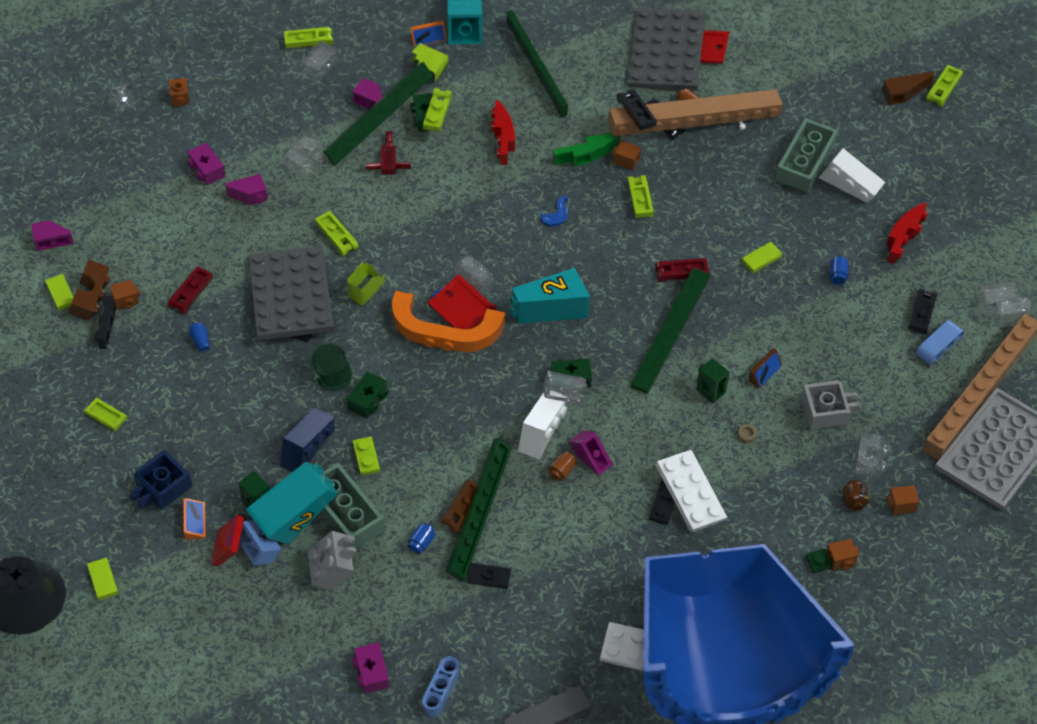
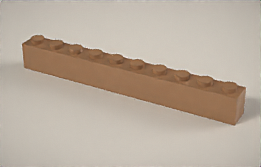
(700, 112)
(981, 387)

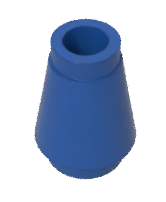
(199, 335)

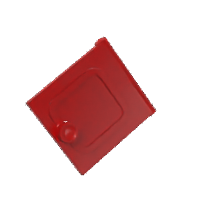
(711, 40)
(462, 309)

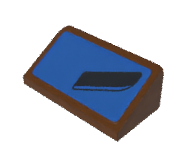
(765, 368)

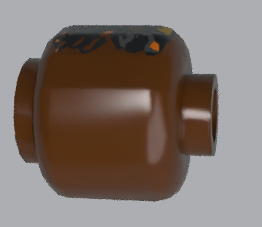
(855, 495)

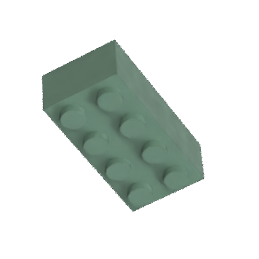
(806, 155)
(350, 509)

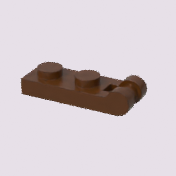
(459, 506)

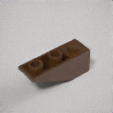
(903, 88)

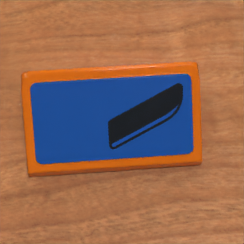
(428, 33)
(194, 519)

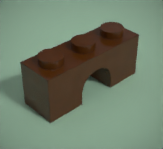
(84, 302)

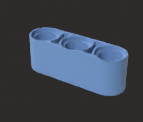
(939, 342)
(443, 678)

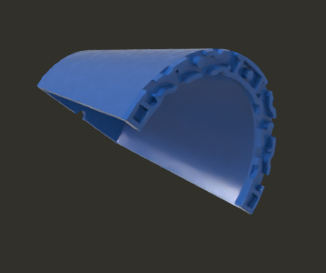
(734, 638)

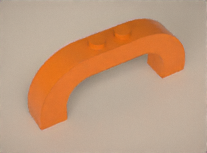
(443, 336)

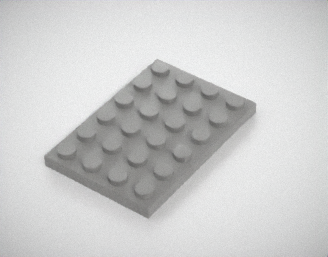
(994, 450)

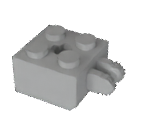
(828, 404)
(331, 560)

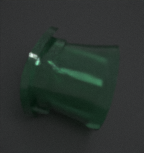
(331, 367)

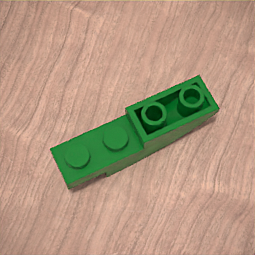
(593, 149)

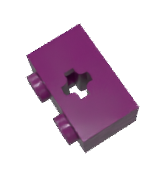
(206, 164)
(372, 657)

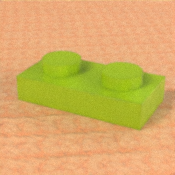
(366, 456)

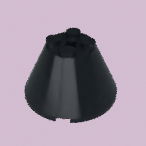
(29, 595)

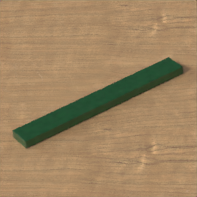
(537, 64)
(378, 113)
(670, 331)
(478, 510)

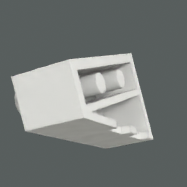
(852, 177)
(540, 426)

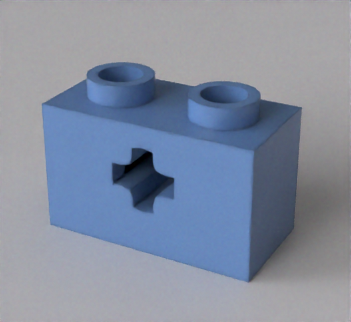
(257, 545)

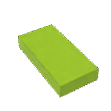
(762, 257)
(60, 291)
(105, 414)
(102, 578)

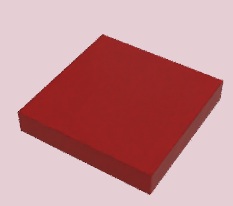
(227, 541)

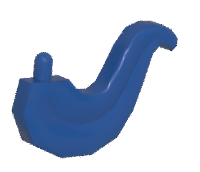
(556, 218)

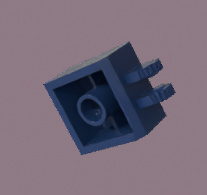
(161, 481)

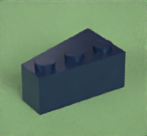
(306, 439)

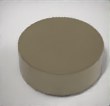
(747, 433)

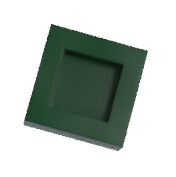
(818, 561)

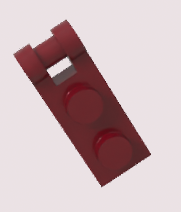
(679, 268)
(190, 289)

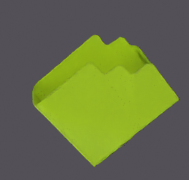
(433, 59)
(363, 295)

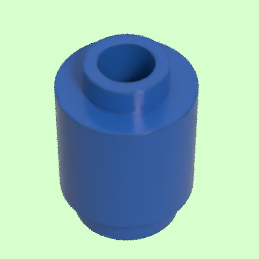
(839, 270)
(421, 538)

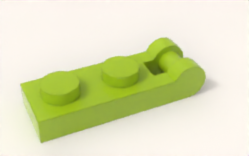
(308, 37)
(944, 85)
(437, 110)
(640, 196)
(336, 233)

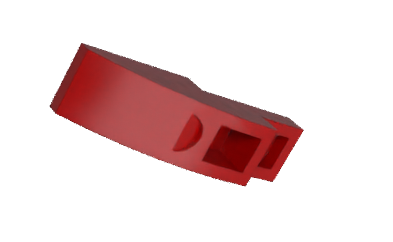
(504, 131)
(904, 230)

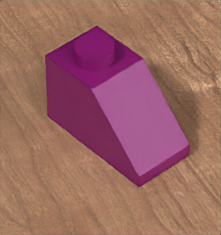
(366, 93)
(248, 190)
(50, 235)
(591, 451)

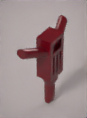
(388, 158)

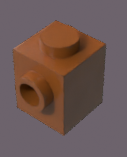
(179, 92)
(626, 155)
(125, 294)
(903, 500)
(842, 554)

